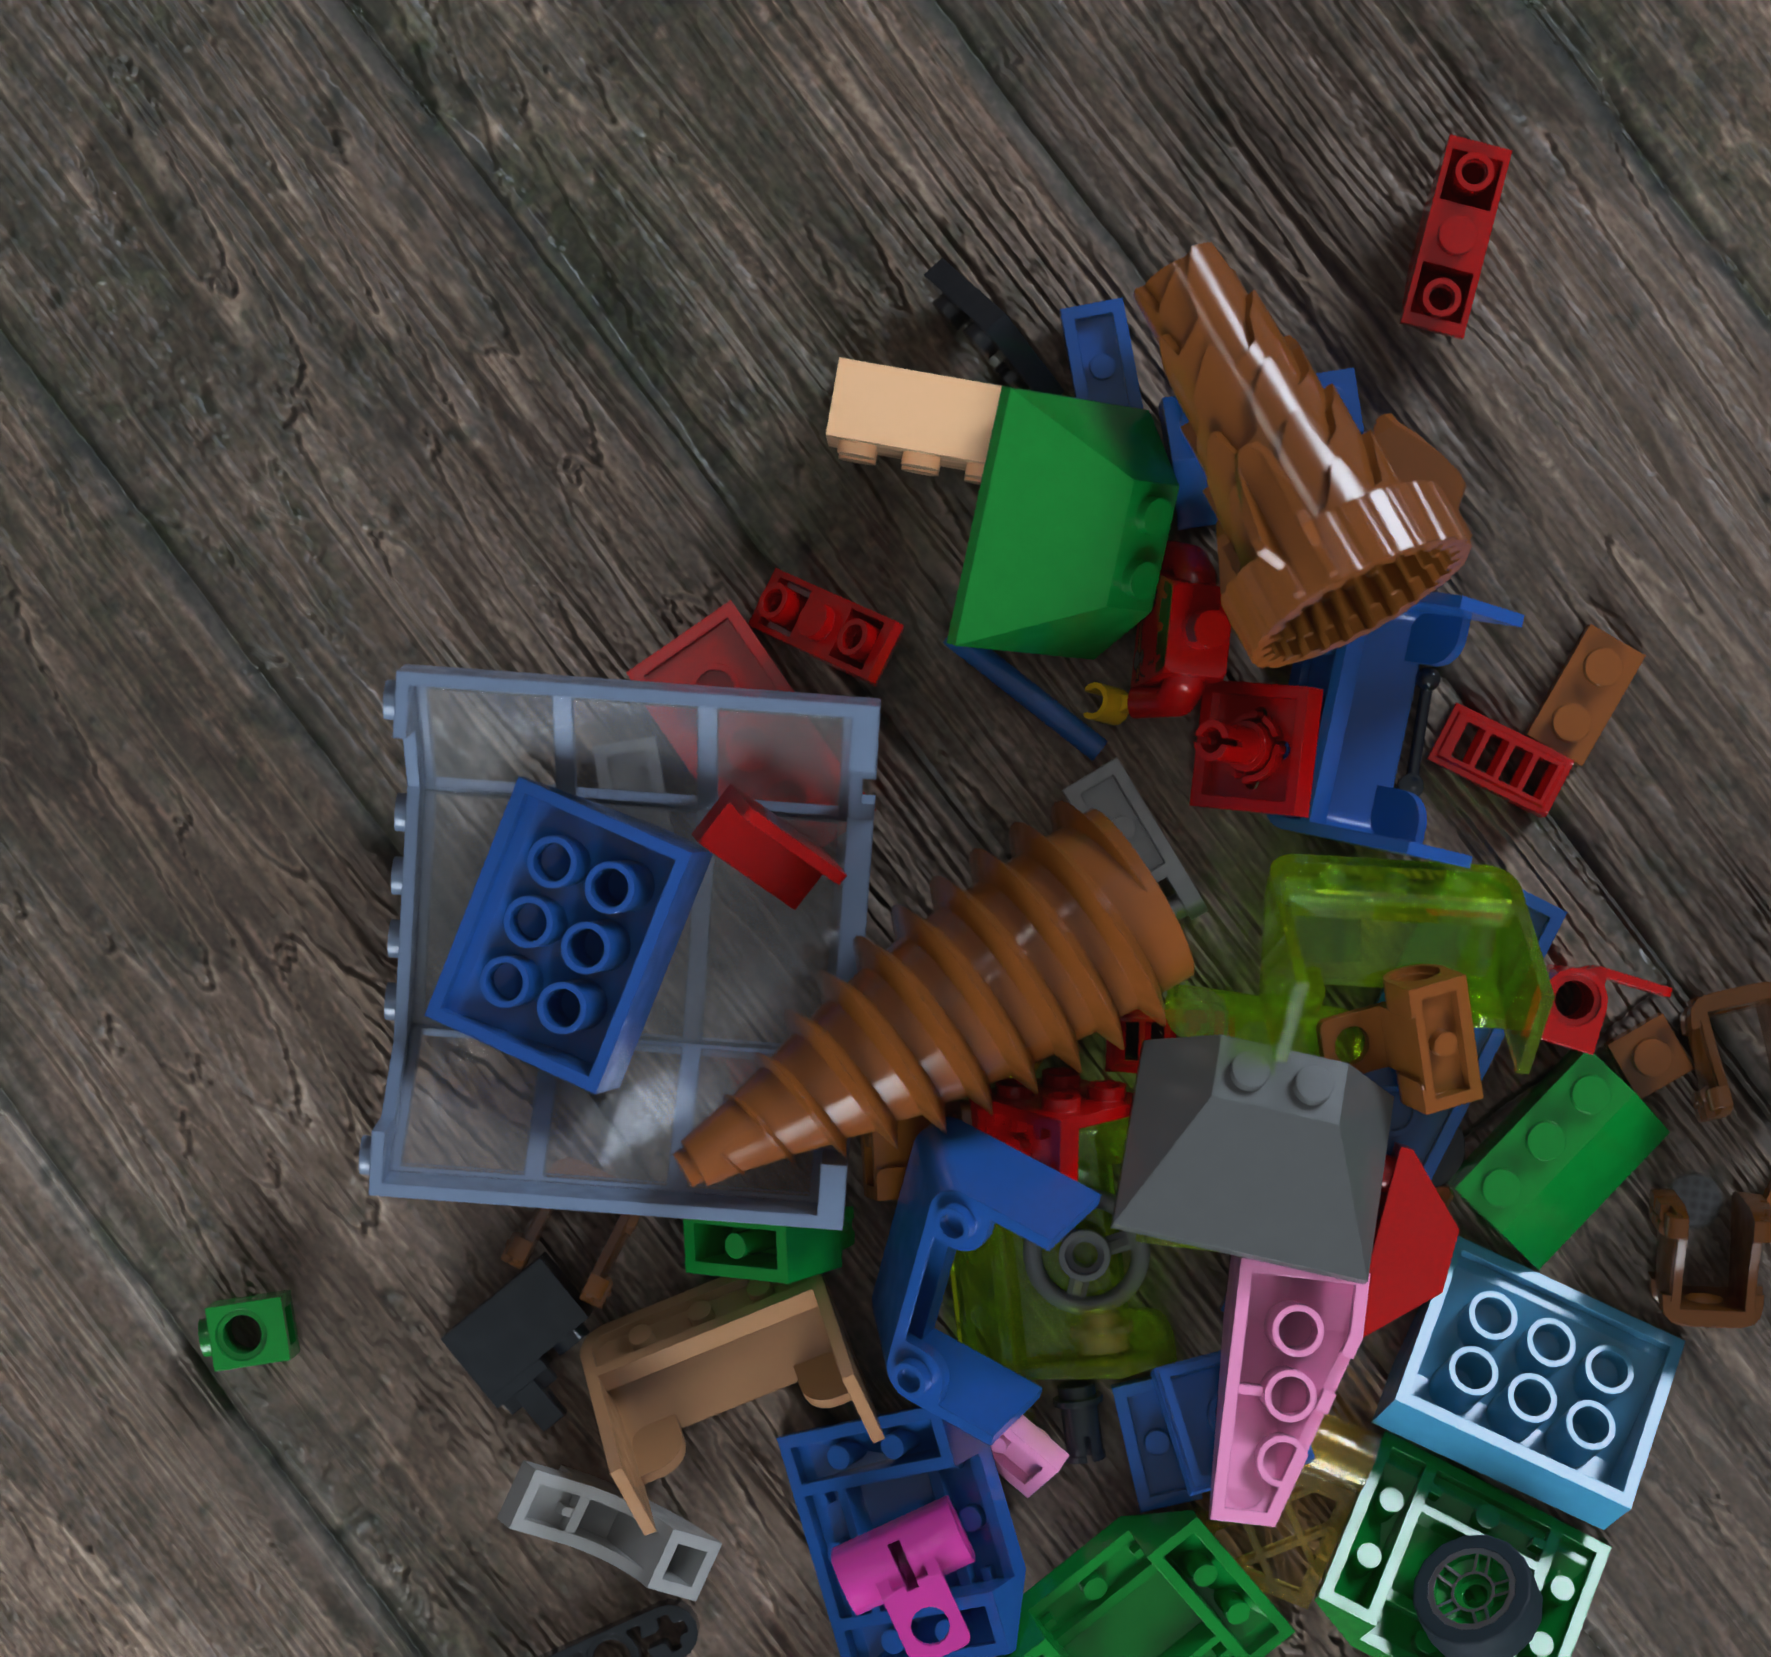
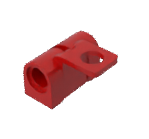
(1582, 1022)

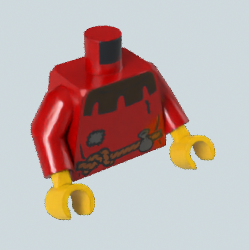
(1177, 645)

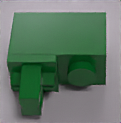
(763, 1250)

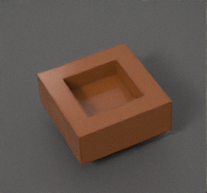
(1649, 1055)

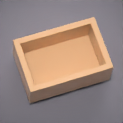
(912, 418)

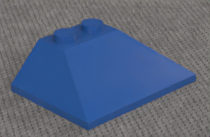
(856, 1485)

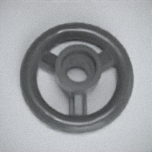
(1075, 1298)

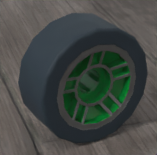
(1477, 1570)

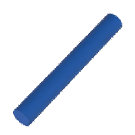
(1033, 698)

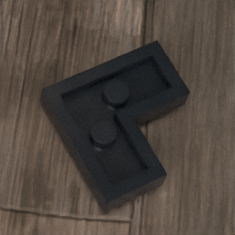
(989, 330)

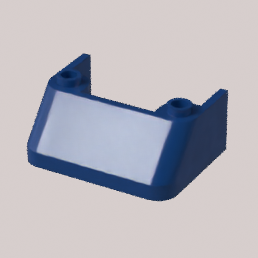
(1365, 724)
(950, 1203)

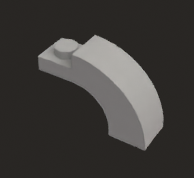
(596, 1519)

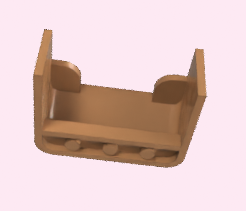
(708, 1356)

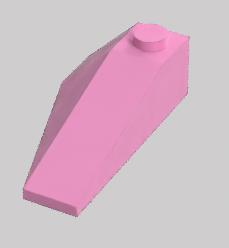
(1278, 1377)

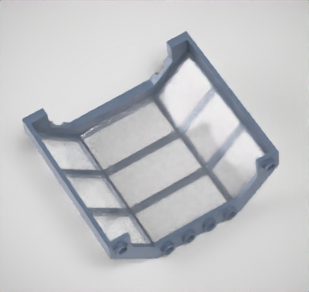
(503, 1132)

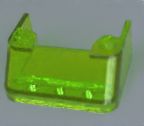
(1367, 916)

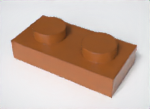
(1584, 694)

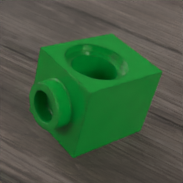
(277, 1323)

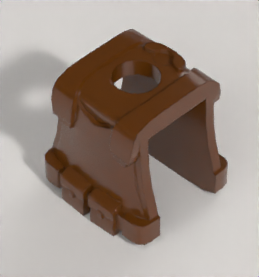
(1714, 1096)
(599, 1284)
(1706, 1306)

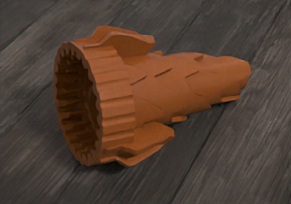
(1314, 519)

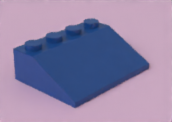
(568, 935)

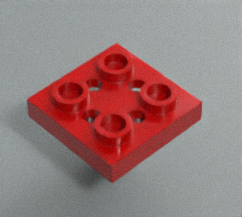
(1240, 750)

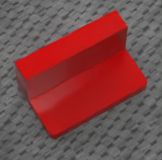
(765, 847)

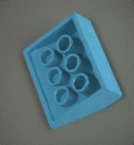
(1532, 1385)

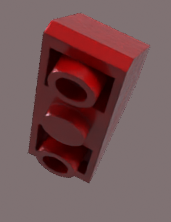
(1454, 236)
(826, 626)
(1410, 1241)

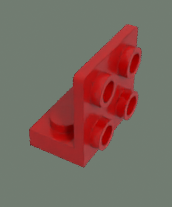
(1050, 1123)

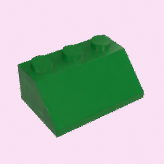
(1558, 1155)

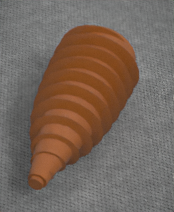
(961, 998)

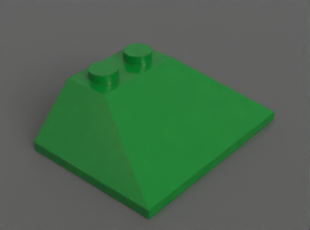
(1064, 527)
(1408, 1513)
(1150, 1592)

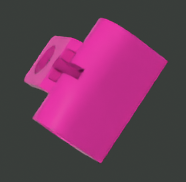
(906, 1571)

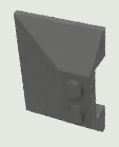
(1255, 1154)

